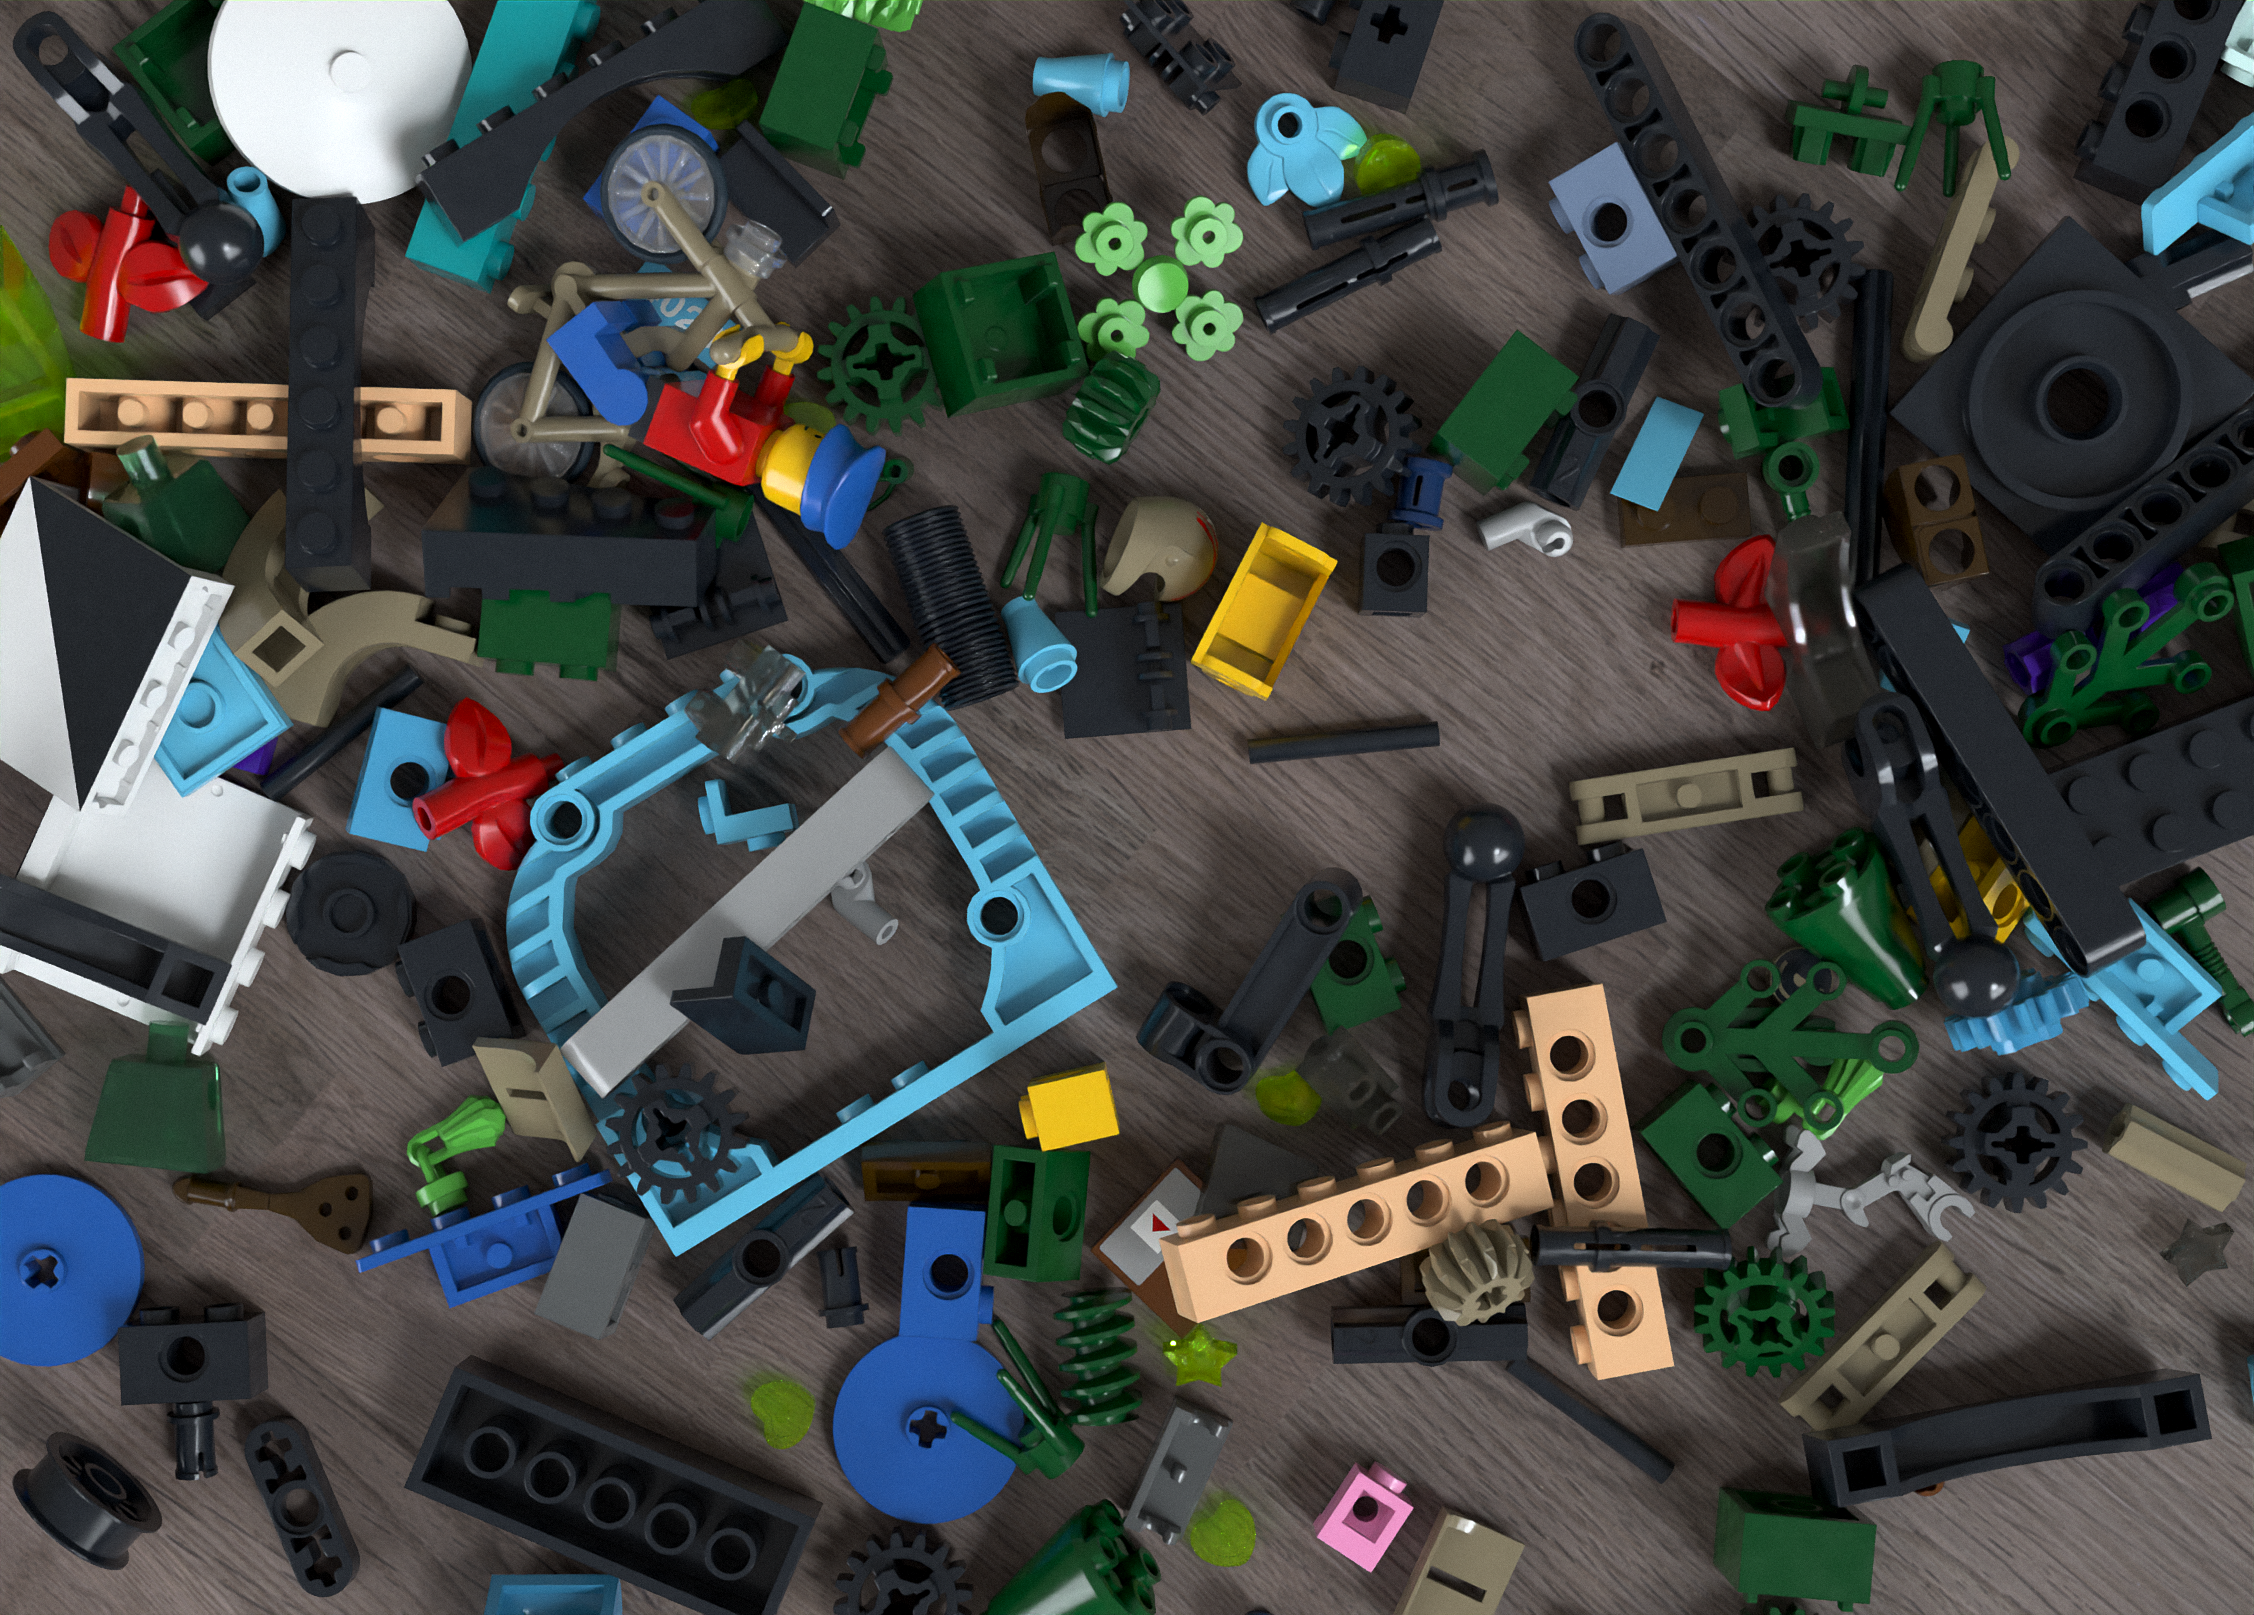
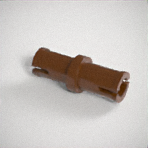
(899, 701)

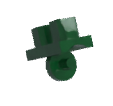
(1874, 135)

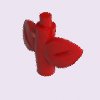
(120, 266)
(1740, 626)
(486, 788)

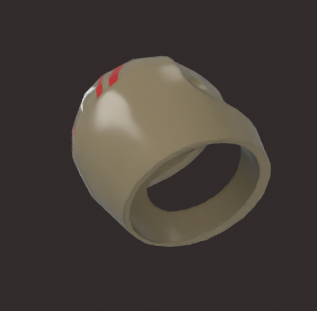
(1161, 538)

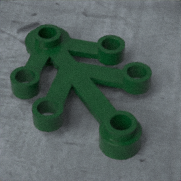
(2061, 708)
(1776, 1043)

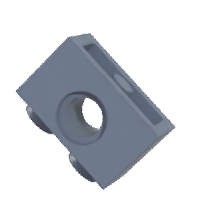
(1581, 198)

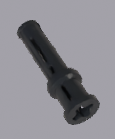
(1325, 226)

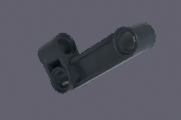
(1189, 1027)

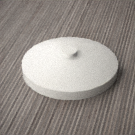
(338, 90)

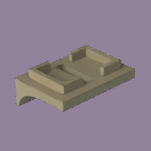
(536, 1091)
(1467, 1552)

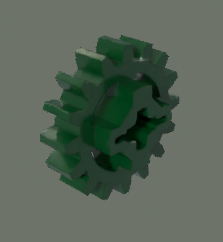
(856, 371)
(1764, 1312)

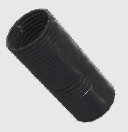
(949, 594)

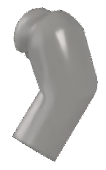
(1531, 525)
(856, 903)

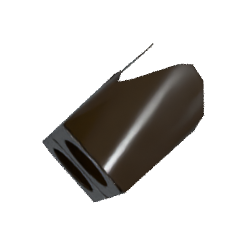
(1056, 112)
(1903, 511)

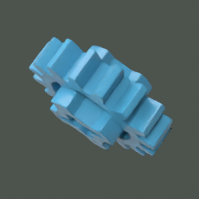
(2029, 1018)

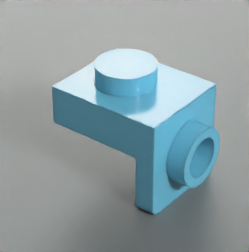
(760, 827)

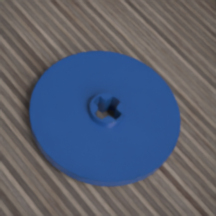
(96, 1269)
(885, 1453)

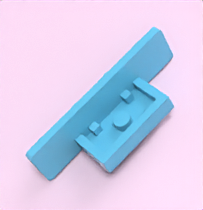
(2210, 190)
(2153, 998)

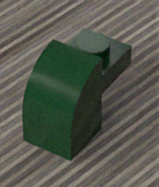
(1758, 429)

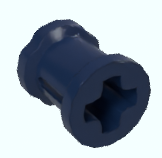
(1425, 514)

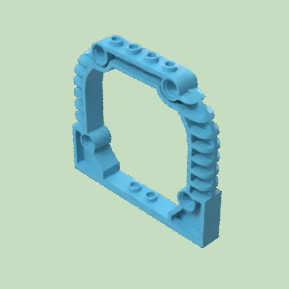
(1037, 969)

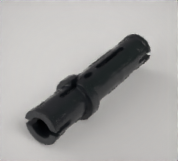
(1368, 264)
(1703, 1247)

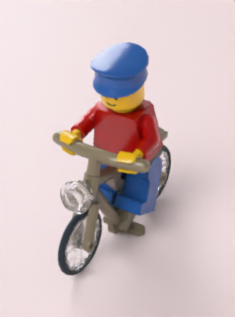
(666, 206)

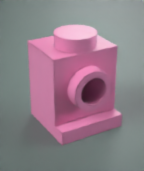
(1369, 1536)

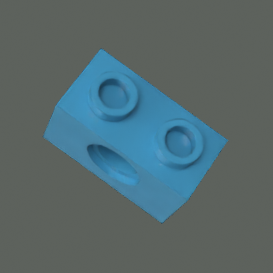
(393, 741)

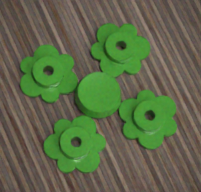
(1160, 280)

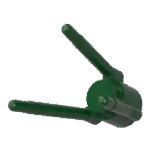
(1955, 94)
(730, 500)
(1056, 510)
(1045, 1437)

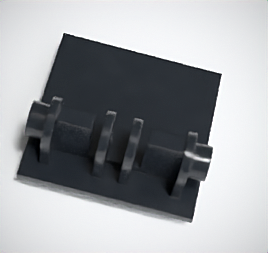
(1204, 63)
(735, 604)
(1127, 671)

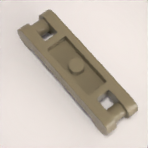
(1946, 272)
(1686, 796)
(1885, 1341)

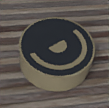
(1794, 966)

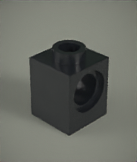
(1376, 596)

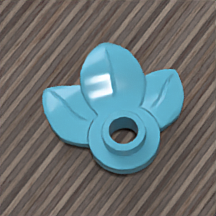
(1307, 160)

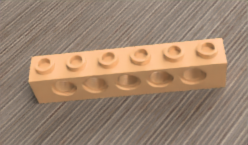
(253, 420)
(1509, 1188)
(1640, 1336)

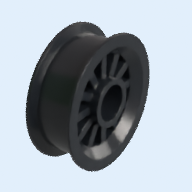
(87, 1501)

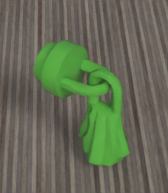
(1847, 1077)
(471, 1126)

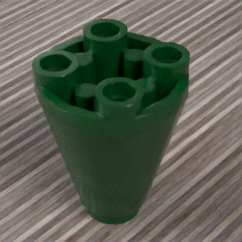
(1850, 913)
(1083, 1571)

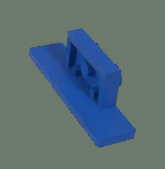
(496, 1247)

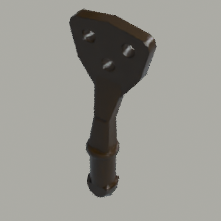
(303, 1206)

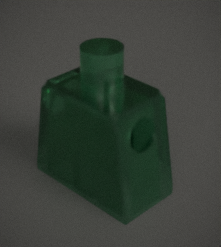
(176, 506)
(160, 1108)

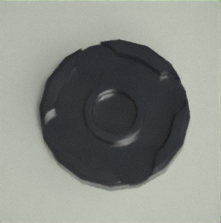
(351, 913)

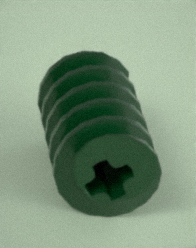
(1100, 1356)

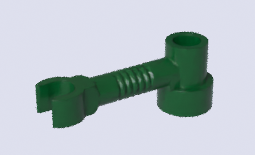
(1803, 475)
(2186, 911)

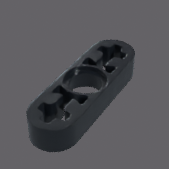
(266, 1470)

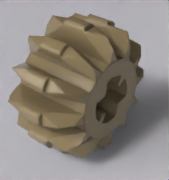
(1476, 1272)

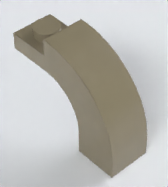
(267, 609)
(356, 630)

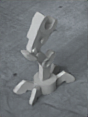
(1794, 1198)

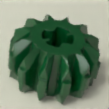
(1111, 407)

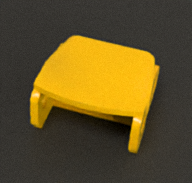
(1263, 612)

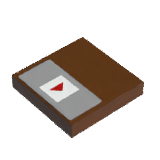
(1133, 1245)

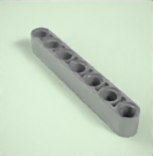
(758, 907)

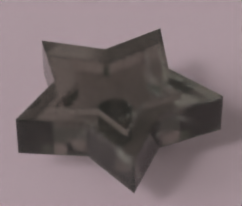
(2198, 1250)

